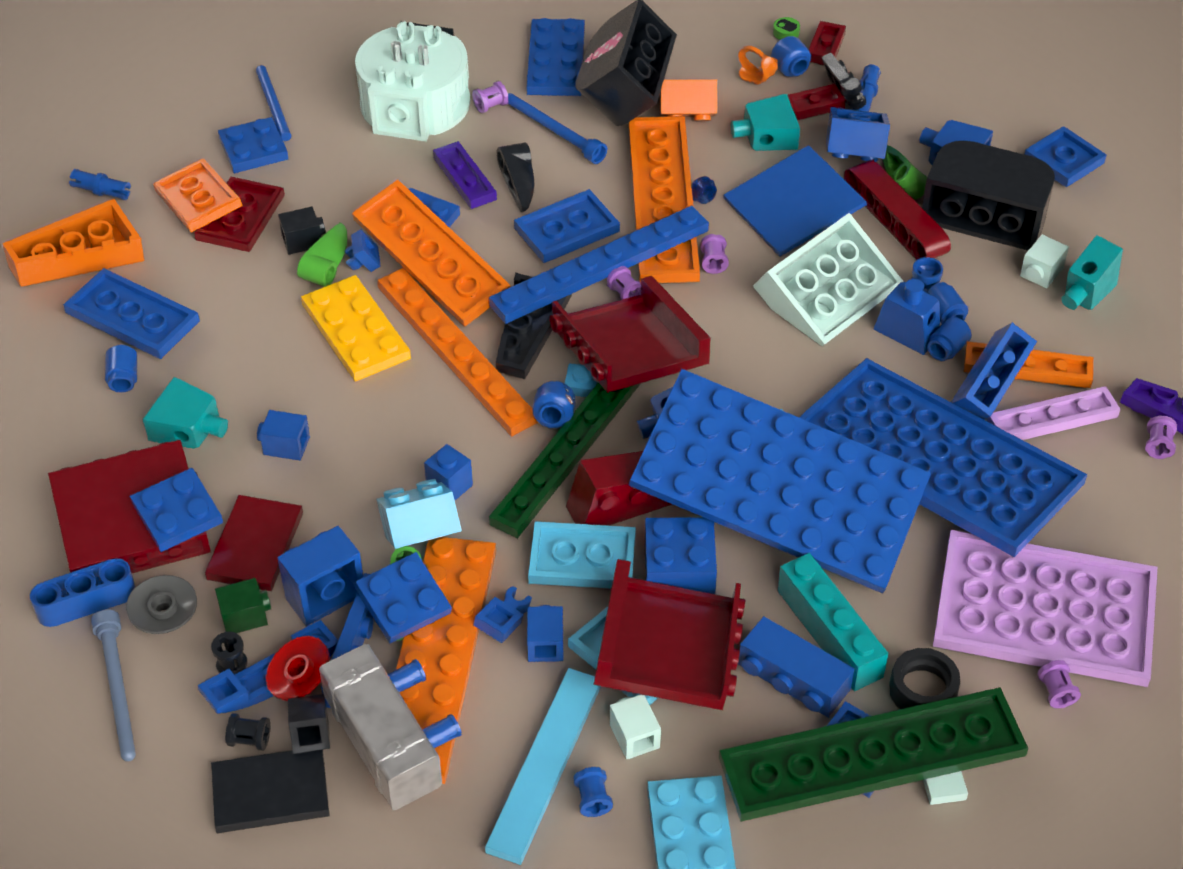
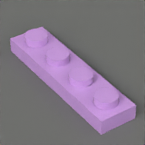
(1057, 414)

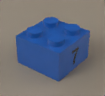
(857, 134)
(681, 553)
(320, 575)

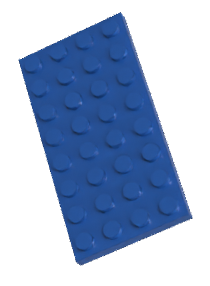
(977, 470)
(781, 480)

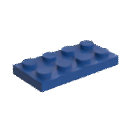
(555, 56)
(132, 313)

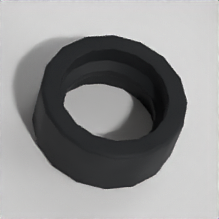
(923, 660)

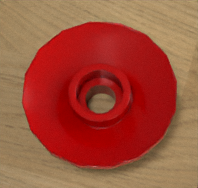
(296, 667)

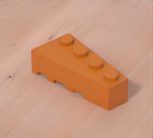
(75, 246)

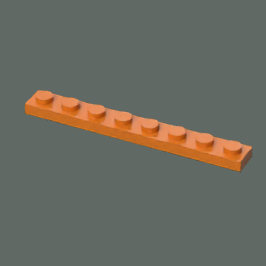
(458, 352)

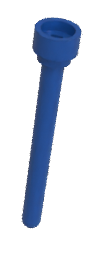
(593, 149)

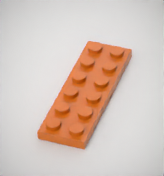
(430, 252)

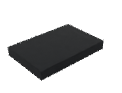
(269, 790)

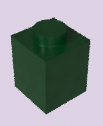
(243, 606)

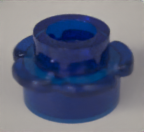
(703, 190)

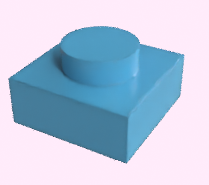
(579, 380)

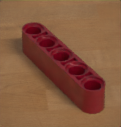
(898, 211)

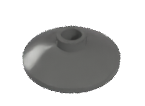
(158, 594)

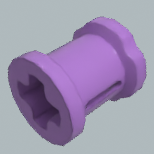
(499, 95)
(714, 253)
(626, 283)
(1161, 437)
(1059, 684)

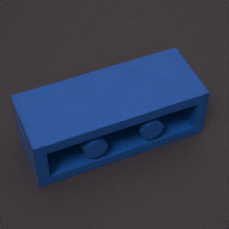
(994, 371)
(796, 667)

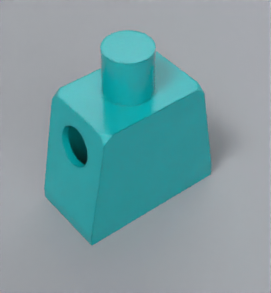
(769, 125)
(1093, 274)
(184, 415)

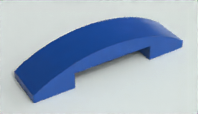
(249, 687)

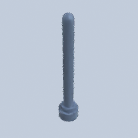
(106, 627)

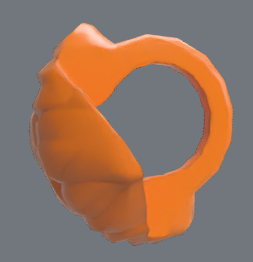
(749, 71)

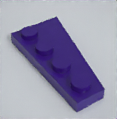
(1154, 401)

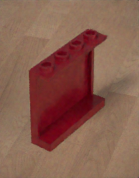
(633, 337)
(99, 514)
(670, 641)

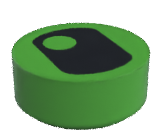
(786, 27)

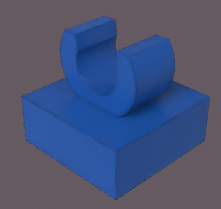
(363, 252)

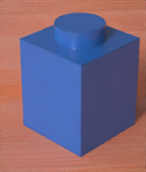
(284, 435)
(451, 469)
(545, 633)

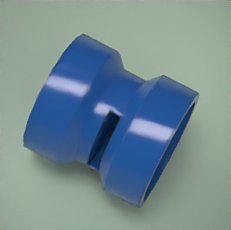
(928, 271)

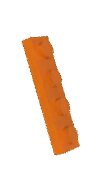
(1044, 366)

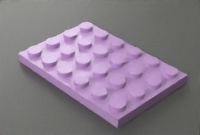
(1048, 608)

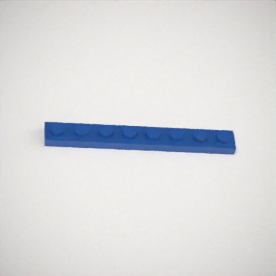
(597, 264)

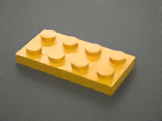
(355, 328)

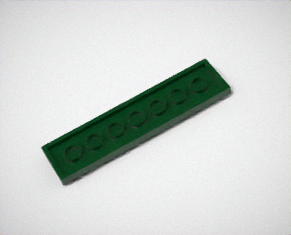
(871, 753)

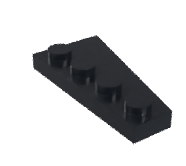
(525, 338)

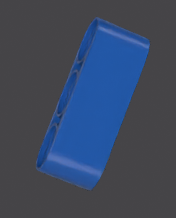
(82, 592)

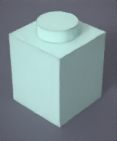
(1044, 261)
(635, 726)

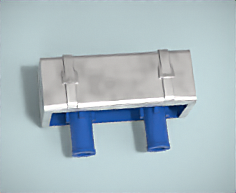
(382, 725)

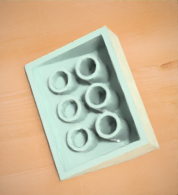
(829, 281)

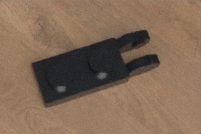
(845, 81)

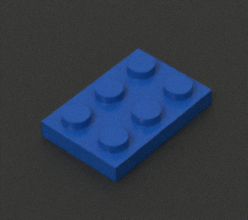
(566, 226)

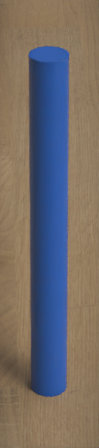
(273, 103)

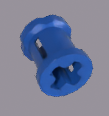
(593, 792)

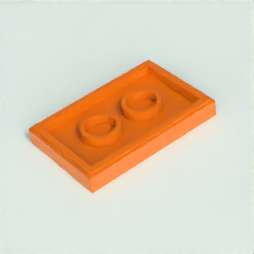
(197, 195)

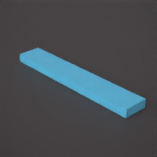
(543, 767)

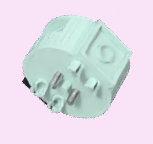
(413, 81)

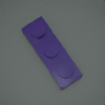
(465, 175)

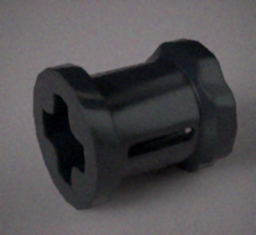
(233, 650)
(248, 731)

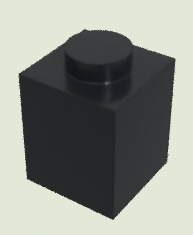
(300, 229)
(308, 723)

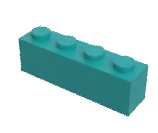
(832, 619)

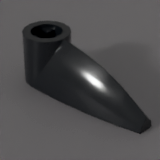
(518, 173)

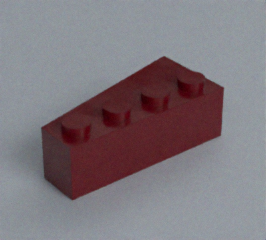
(603, 491)

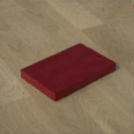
(244, 225)
(253, 540)

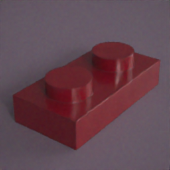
(826, 40)
(816, 101)

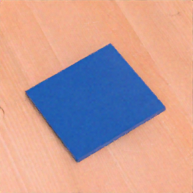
(794, 200)

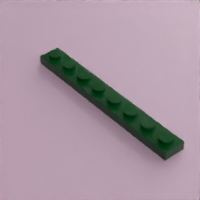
(558, 459)

